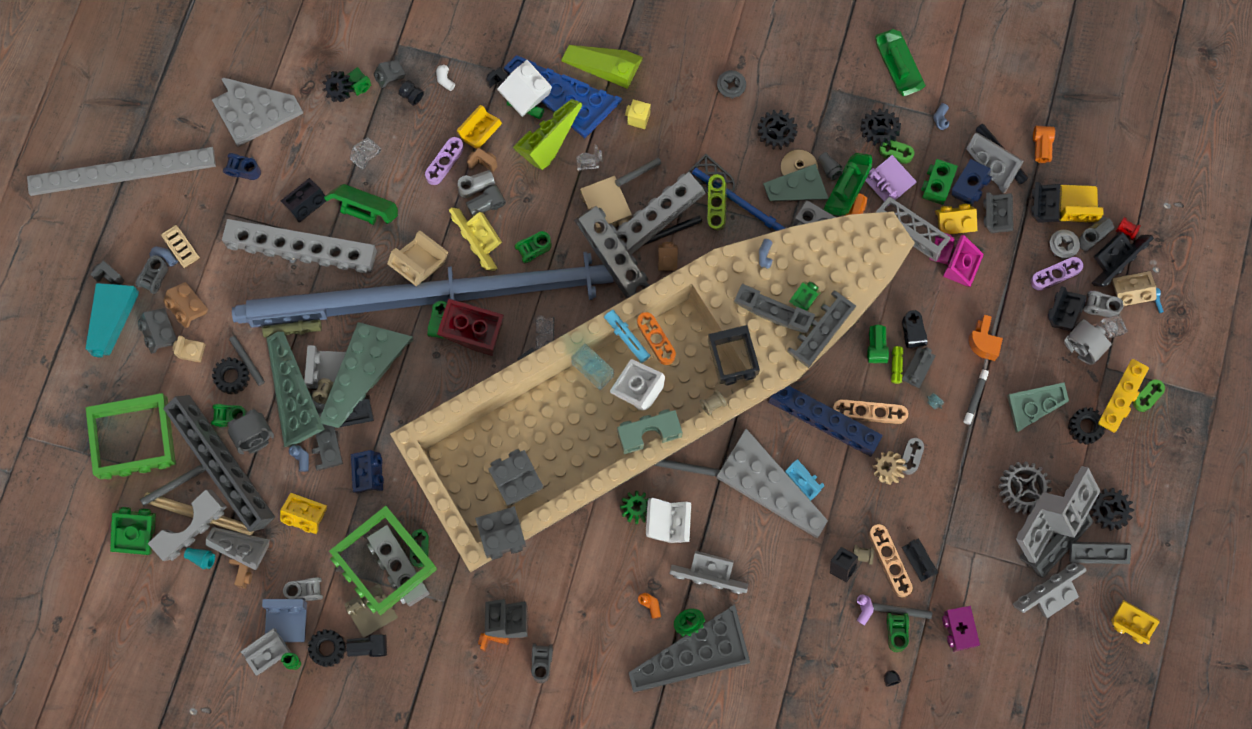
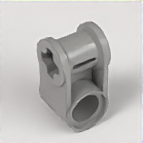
(1099, 304)
(305, 589)

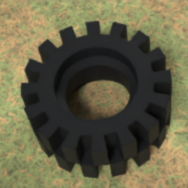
(226, 365)
(1078, 433)
(326, 635)

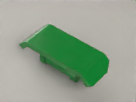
(899, 62)
(849, 184)
(365, 201)

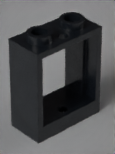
(729, 336)

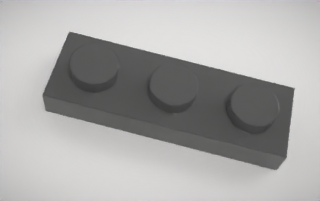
(1100, 552)

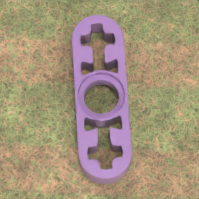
(455, 153)
(1062, 266)

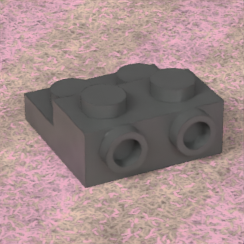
(515, 477)
(500, 533)

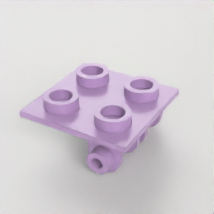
(890, 179)

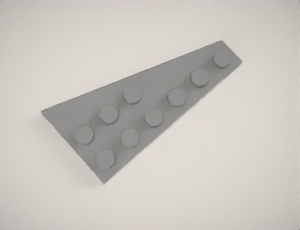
(764, 481)

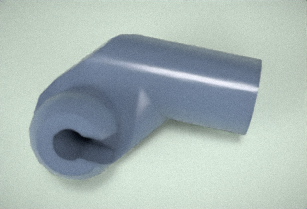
(939, 118)
(763, 252)
(301, 455)

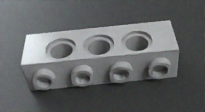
(383, 538)

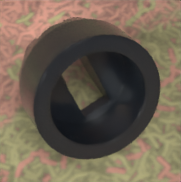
(891, 678)

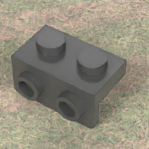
(998, 212)
(156, 329)

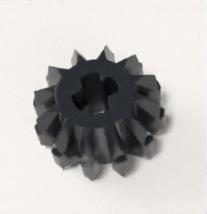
(331, 86)

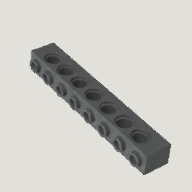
(219, 463)

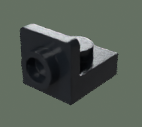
(496, 76)

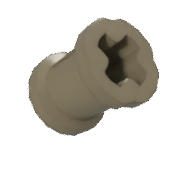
(322, 391)
(713, 402)
(864, 554)

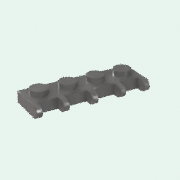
(823, 330)
(327, 443)

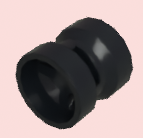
(410, 92)

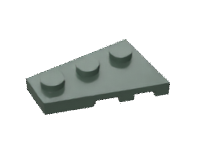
(798, 185)
(1035, 403)

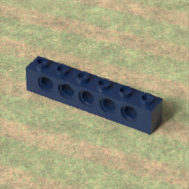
(826, 419)

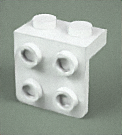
(668, 521)

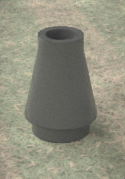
(831, 168)

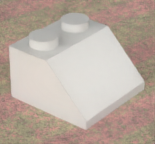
(525, 88)

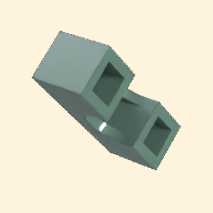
(665, 424)

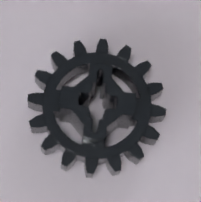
(880, 127)
(770, 132)
(1119, 511)

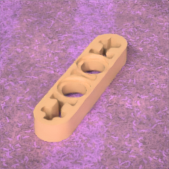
(870, 411)
(894, 559)

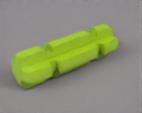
(897, 364)

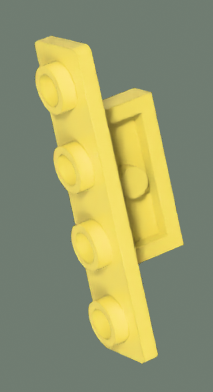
(479, 234)

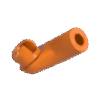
(650, 602)

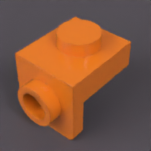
(483, 640)

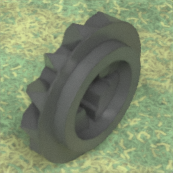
(729, 77)

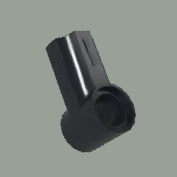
(373, 646)

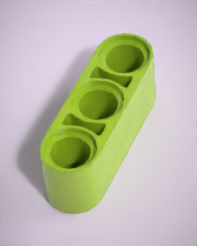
(717, 193)

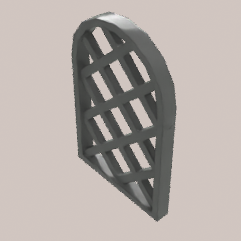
(724, 172)

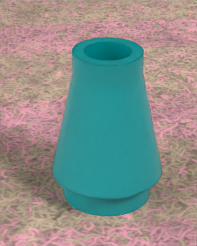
(200, 557)

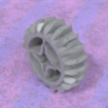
(1018, 483)

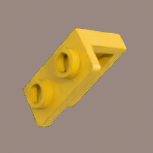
(478, 127)
(957, 219)
(1134, 622)

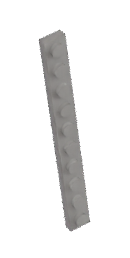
(121, 171)

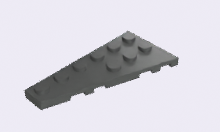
(710, 650)

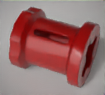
(1128, 228)

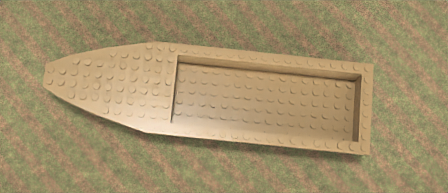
(572, 425)

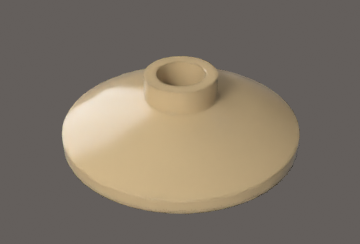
(790, 161)

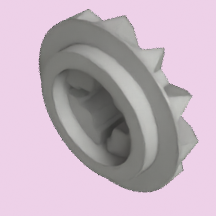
(1067, 237)

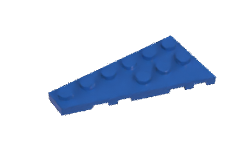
(595, 103)

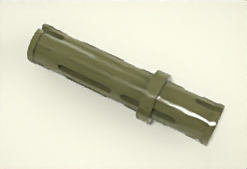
(300, 327)

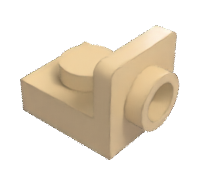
(188, 349)

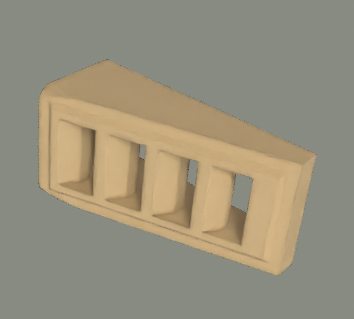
(173, 236)

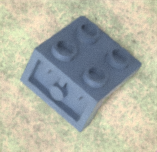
(287, 617)

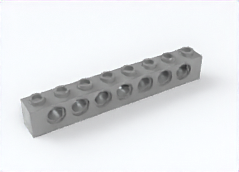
(236, 229)

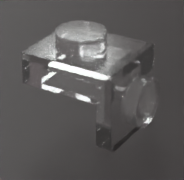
(363, 152)

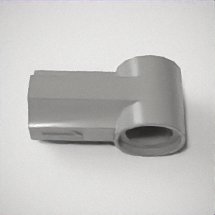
(477, 182)

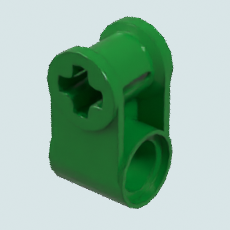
(532, 246)
(436, 318)
(225, 413)
(897, 627)

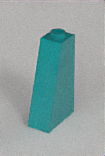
(108, 316)

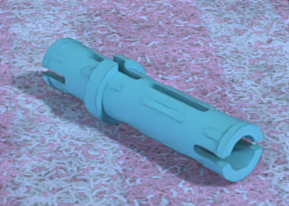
(612, 319)

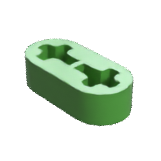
(897, 151)
(1152, 398)

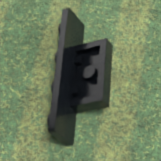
(1117, 255)

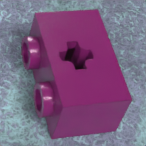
(963, 618)

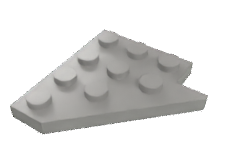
(254, 110)

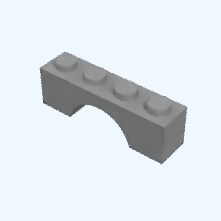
(206, 508)

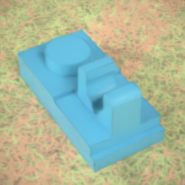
(804, 480)

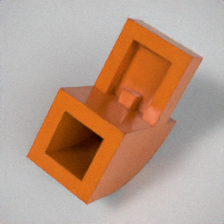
(982, 343)

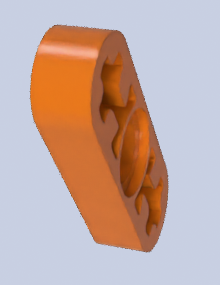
(654, 346)

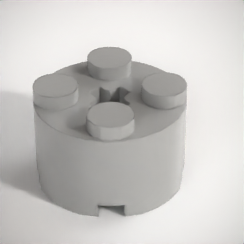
(1087, 342)

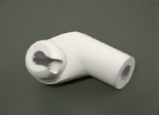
(442, 79)

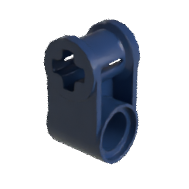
(238, 167)

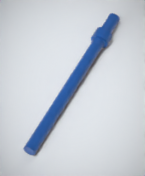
(769, 221)

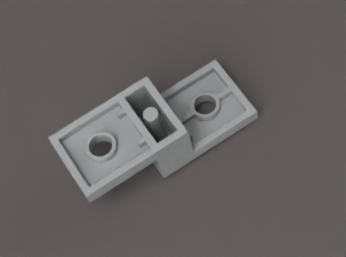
(1058, 514)

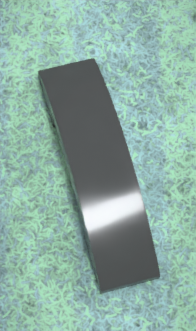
(773, 310)

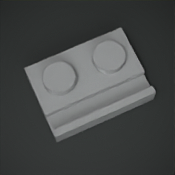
(265, 651)

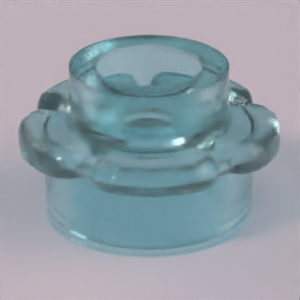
(934, 401)

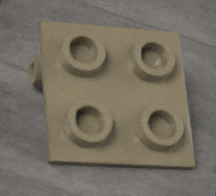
(364, 618)

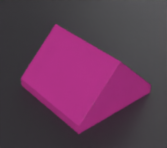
(963, 262)

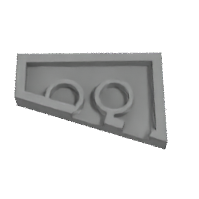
(1002, 162)
(238, 546)

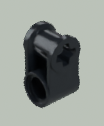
(914, 333)

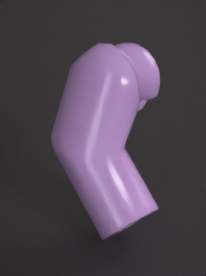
(866, 607)

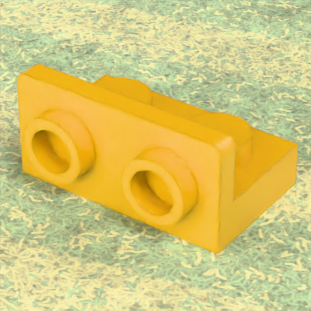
(302, 513)

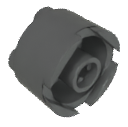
(250, 432)

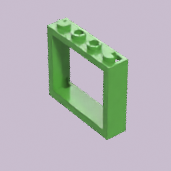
(122, 407)
(403, 589)

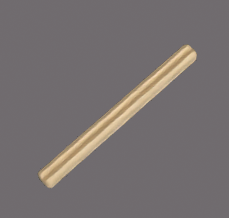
(187, 510)

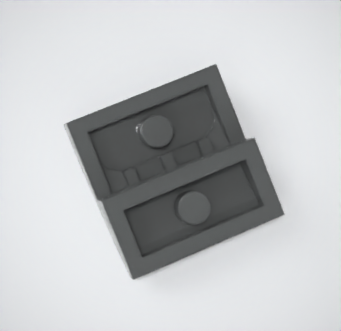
(505, 619)

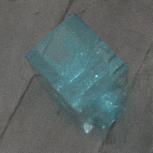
(592, 366)

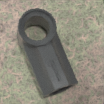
(490, 199)
(1096, 233)

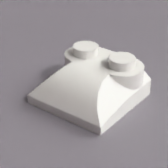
(638, 385)

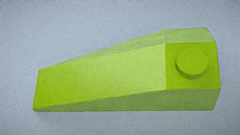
(609, 64)
(543, 144)

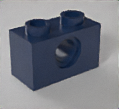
(973, 172)

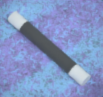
(976, 396)

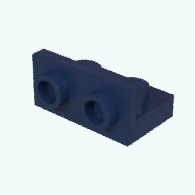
(367, 471)

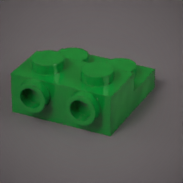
(132, 531)

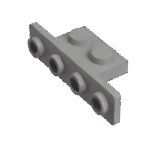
(710, 570)
(1053, 593)

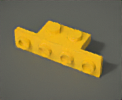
(1123, 395)

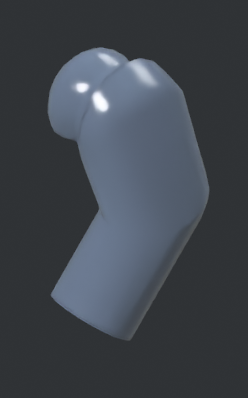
(164, 253)

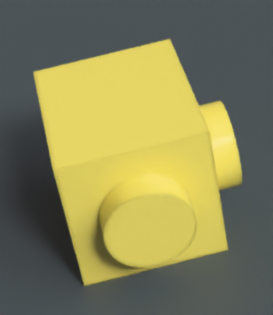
(638, 114)

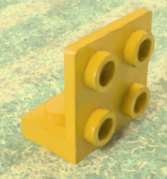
(1080, 204)

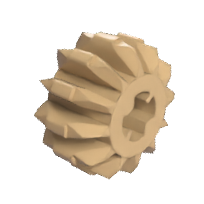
(883, 466)

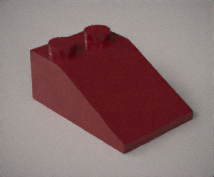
(471, 326)

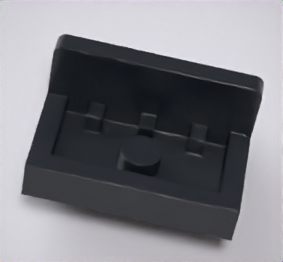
(1047, 202)
(1066, 309)

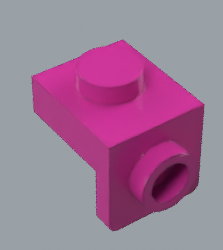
(946, 251)

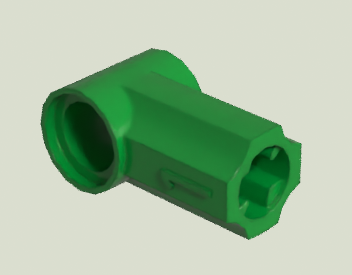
(877, 350)

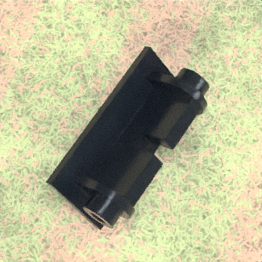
(919, 560)

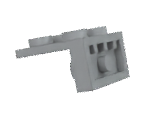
(321, 365)

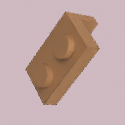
(184, 304)

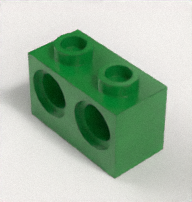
(942, 183)

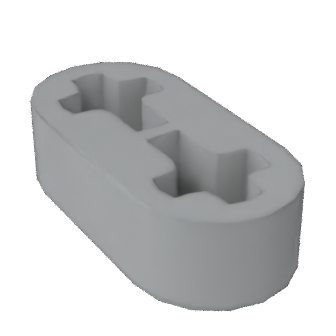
(916, 457)

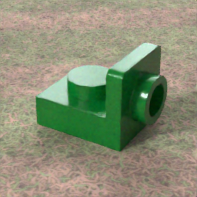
(361, 82)
(805, 295)

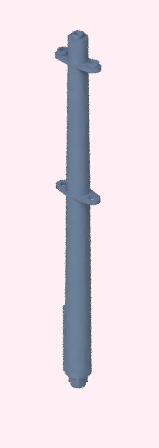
(325, 304)

